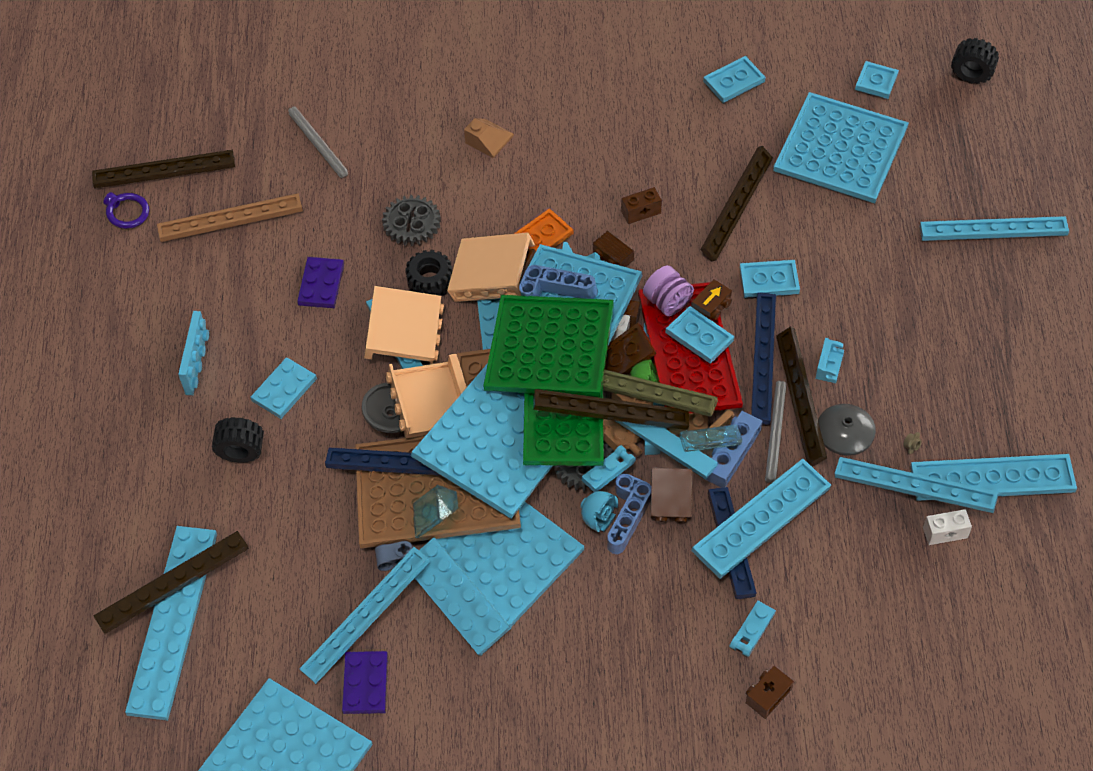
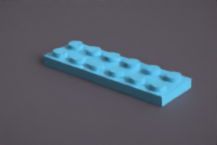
(460, 599)

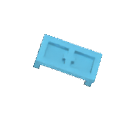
(830, 361)

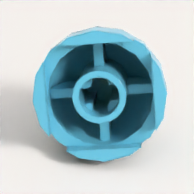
(598, 510)

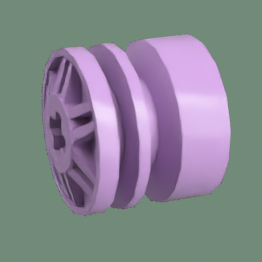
(668, 290)

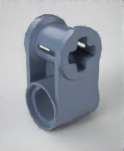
(391, 554)

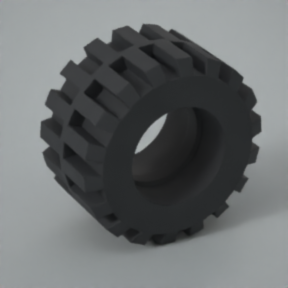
(975, 61)
(429, 263)
(237, 440)

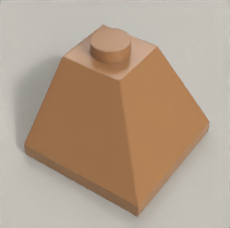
(486, 136)

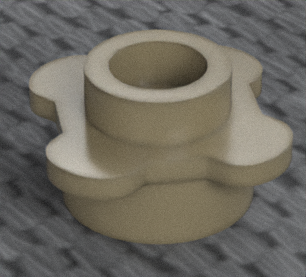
(912, 442)

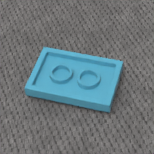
(734, 79)
(769, 277)
(699, 334)
(283, 388)

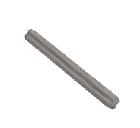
(318, 142)
(775, 433)

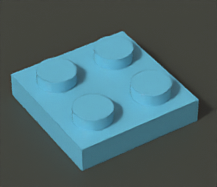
(876, 79)

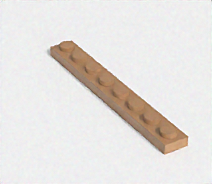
(229, 217)

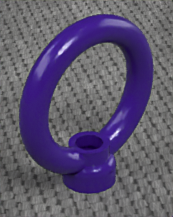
(113, 201)

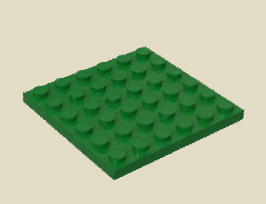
(549, 345)

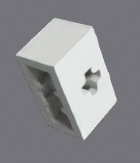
(947, 527)

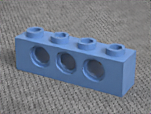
(750, 427)

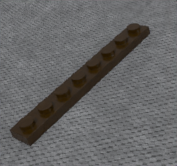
(163, 169)
(736, 203)
(801, 397)
(610, 409)
(170, 582)

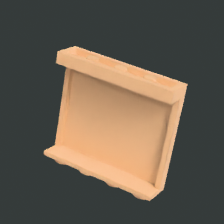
(489, 267)
(404, 324)
(424, 394)

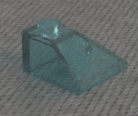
(433, 508)

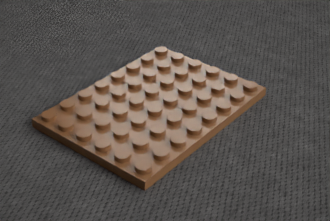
(388, 501)

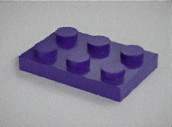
(320, 282)
(365, 682)

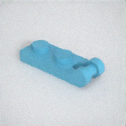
(602, 475)
(753, 628)

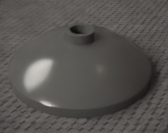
(377, 406)
(844, 437)

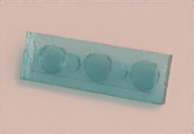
(710, 438)

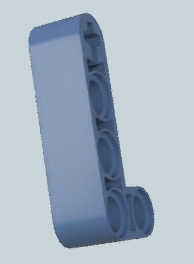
(557, 281)
(626, 516)

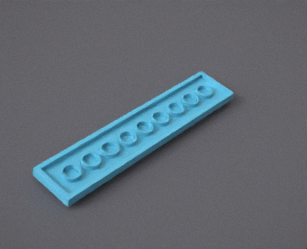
(169, 633)

